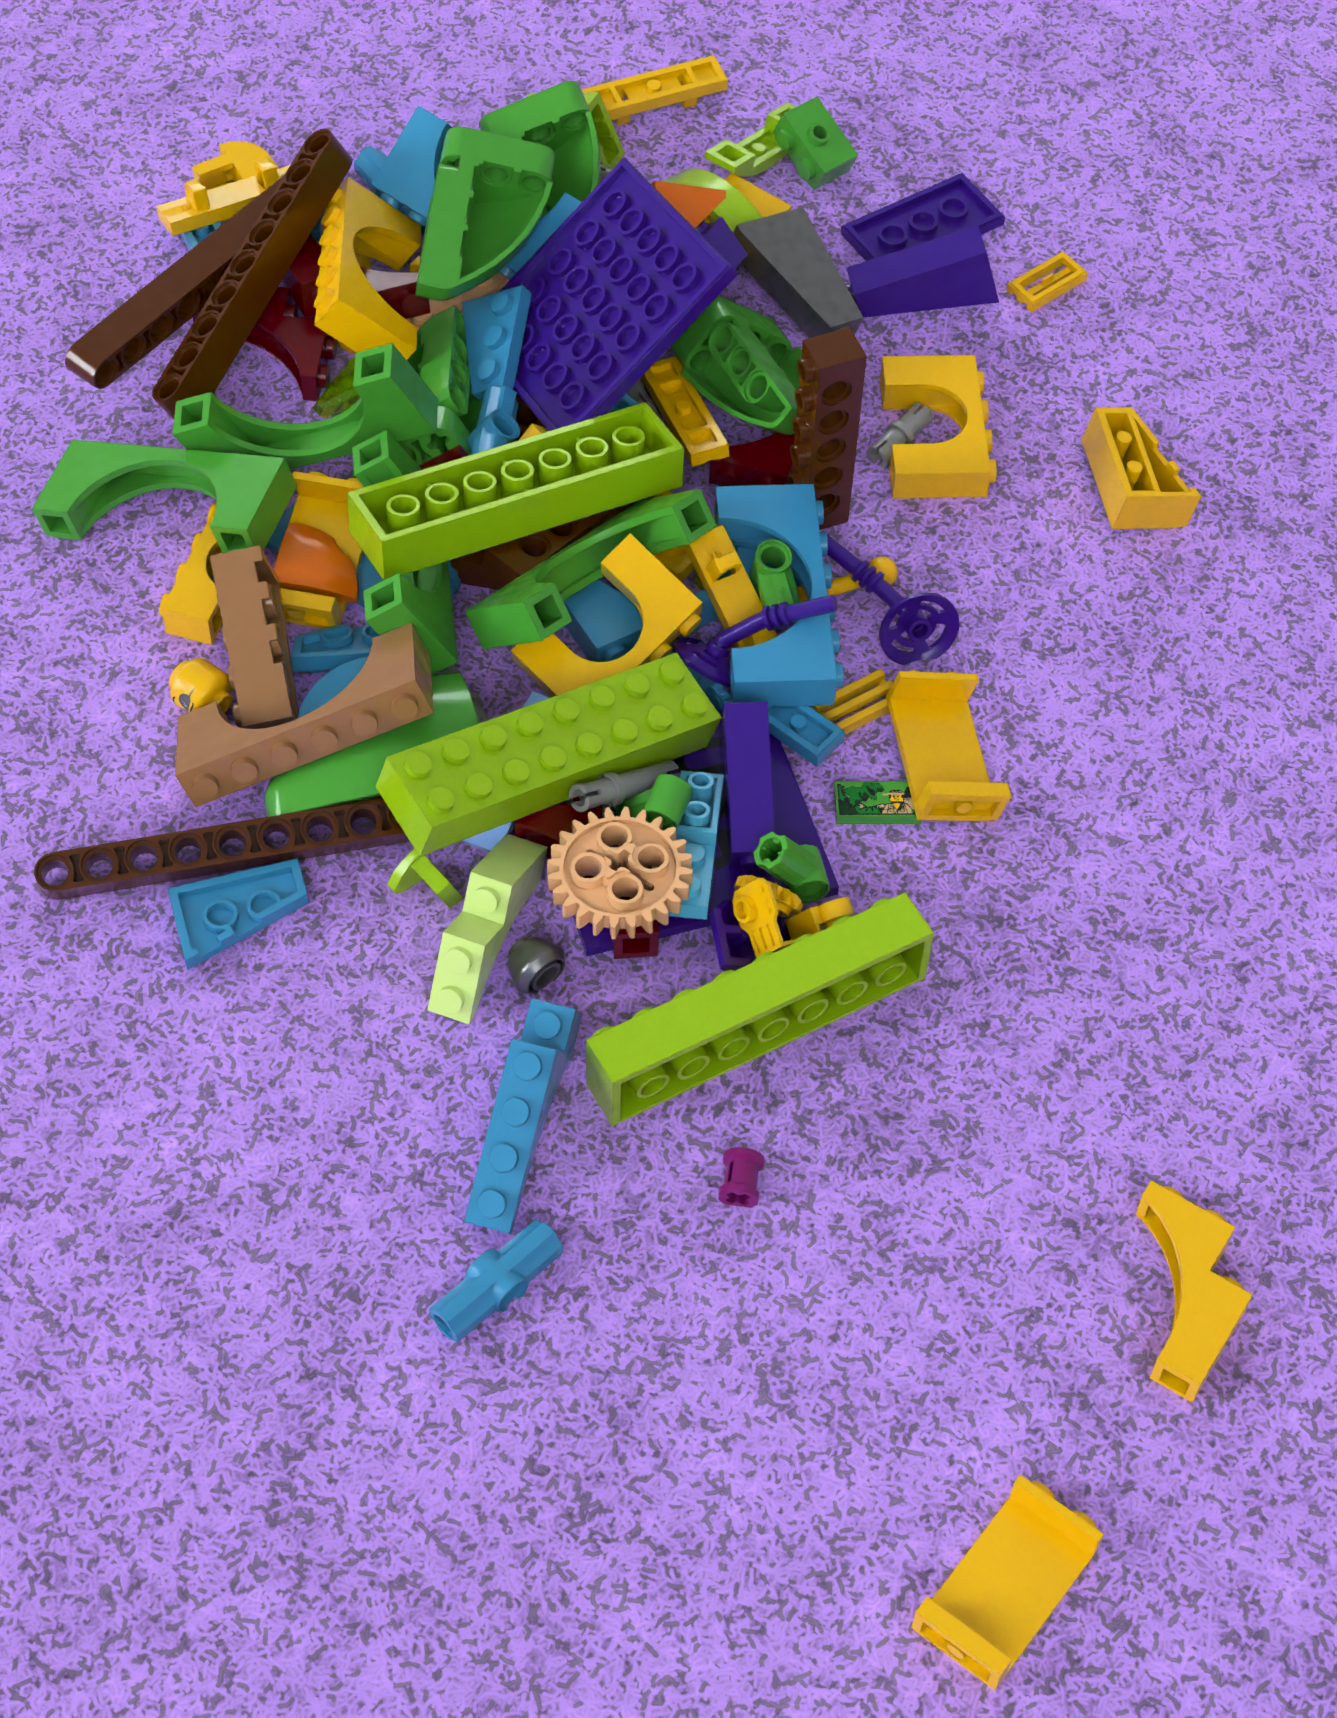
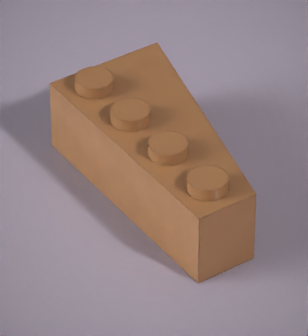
(255, 638)

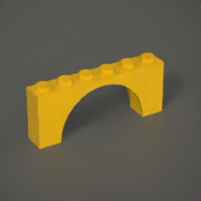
(345, 299)

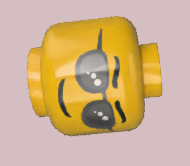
(199, 684)

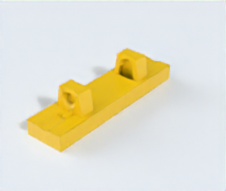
(661, 88)
(218, 204)
(685, 412)
(733, 595)

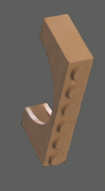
(384, 695)

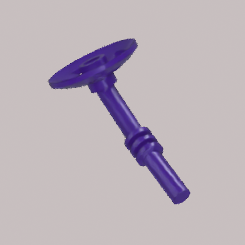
(909, 610)
(713, 657)

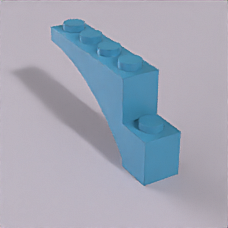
(520, 1112)

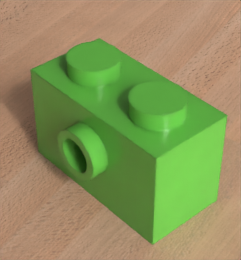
(814, 143)

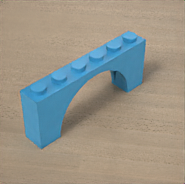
(410, 177)
(609, 624)
(801, 662)

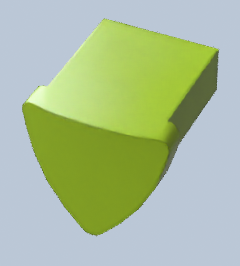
(415, 869)

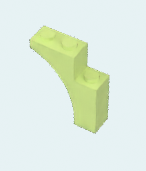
(473, 940)

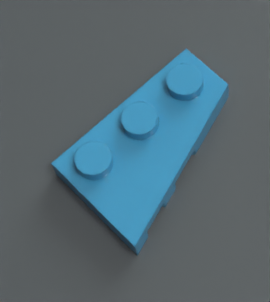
(495, 337)

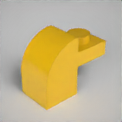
(232, 165)

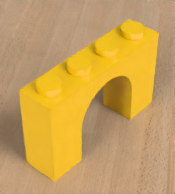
(952, 388)
(665, 611)

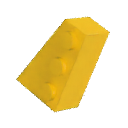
(1133, 475)

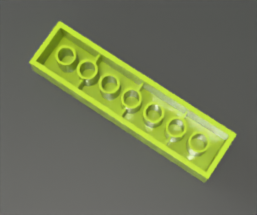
(515, 490)
(540, 751)
(757, 1008)

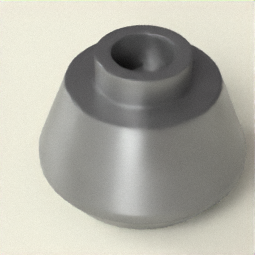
(534, 964)

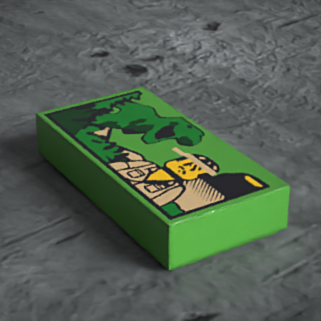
(874, 803)

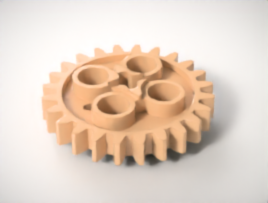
(619, 872)

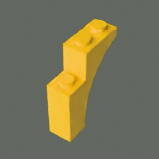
(1205, 1303)

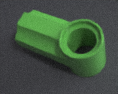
(772, 583)
(666, 799)
(794, 865)

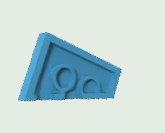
(330, 647)
(234, 906)

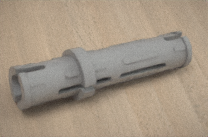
(612, 788)

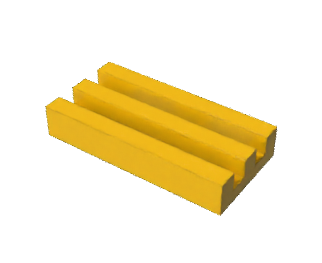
(1051, 285)
(852, 690)

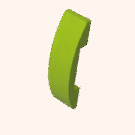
(753, 153)
(733, 209)

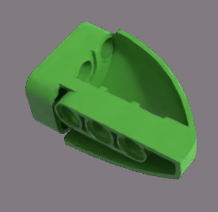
(563, 123)
(481, 209)
(742, 364)
(444, 368)
(354, 771)

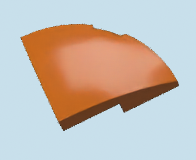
(314, 563)

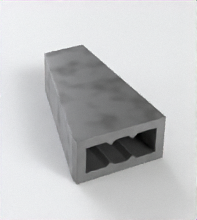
(798, 272)

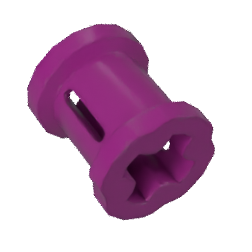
(741, 1177)

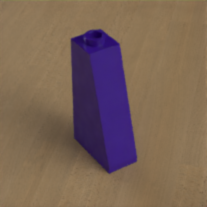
(925, 277)
(746, 779)

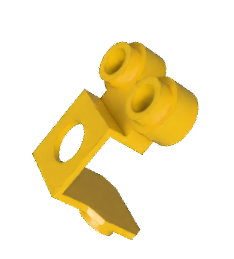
(758, 912)

